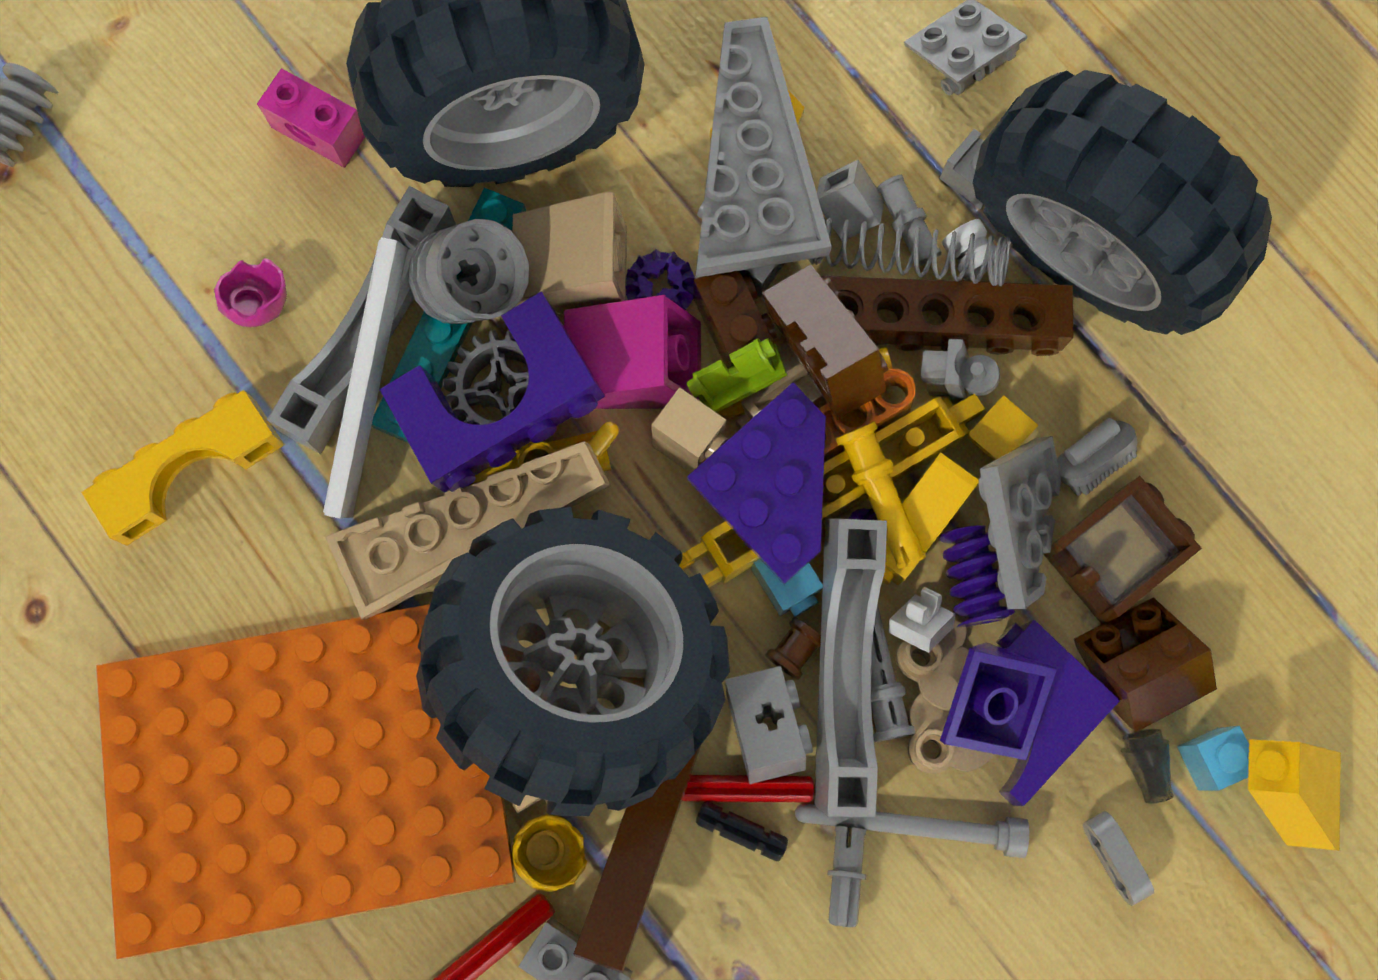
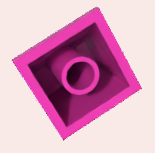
(637, 349)

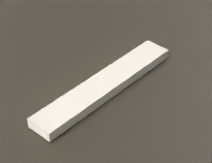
(365, 378)

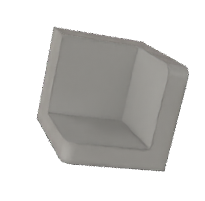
(850, 196)

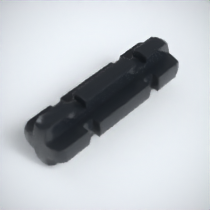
(742, 831)

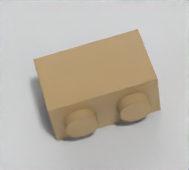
(688, 431)

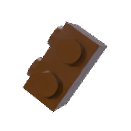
(730, 312)

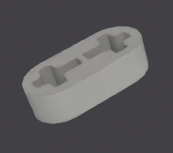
(1118, 858)

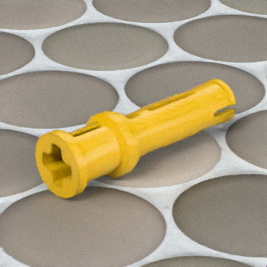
(873, 473)

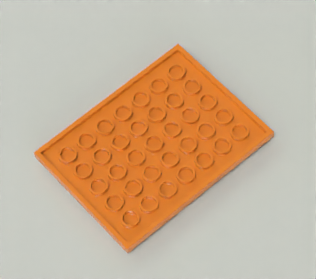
(285, 786)

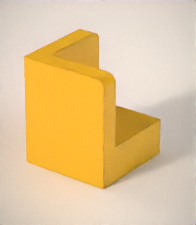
(1002, 429)

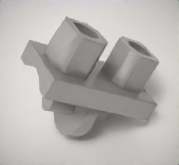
(954, 372)

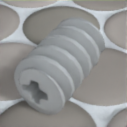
(17, 104)

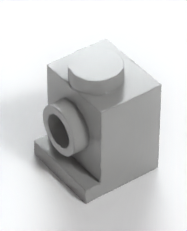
(961, 167)

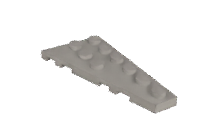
(758, 179)

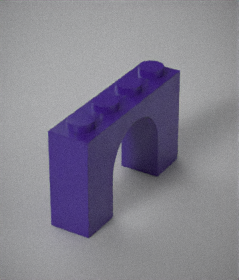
(556, 390)

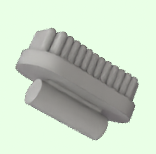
(1097, 455)

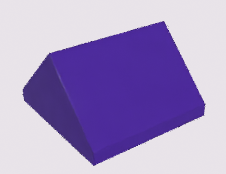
(998, 702)

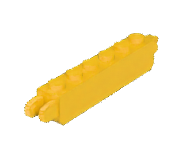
(907, 442)

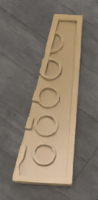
(411, 549)

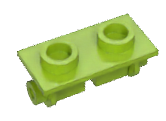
(753, 369)

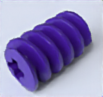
(976, 576)

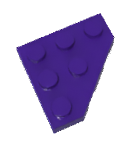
(772, 482)

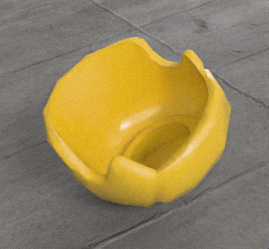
(548, 853)

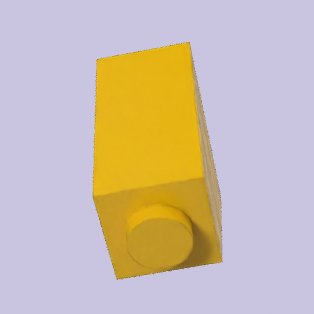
(931, 507)
(1297, 791)

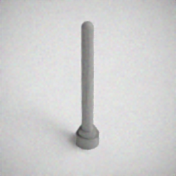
(1007, 836)

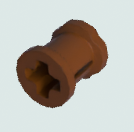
(795, 648)

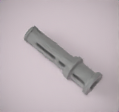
(886, 693)

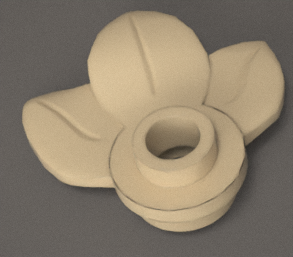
(942, 669)
(929, 725)

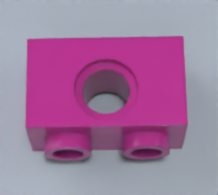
(312, 117)

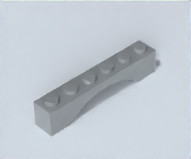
(317, 394)
(844, 726)

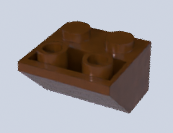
(1148, 663)

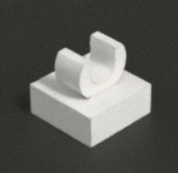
(922, 620)

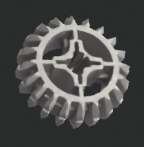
(488, 390)

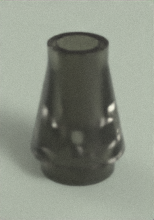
(1150, 763)

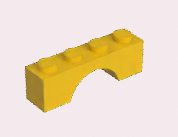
(134, 496)

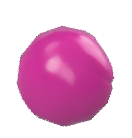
(251, 293)

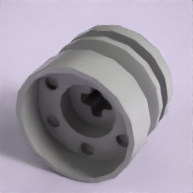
(492, 271)

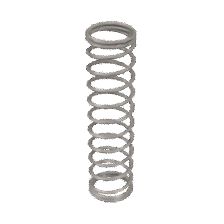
(996, 275)

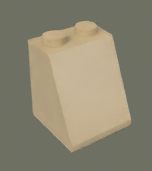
(575, 251)

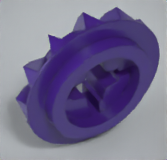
(652, 266)

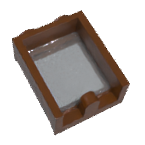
(1123, 550)

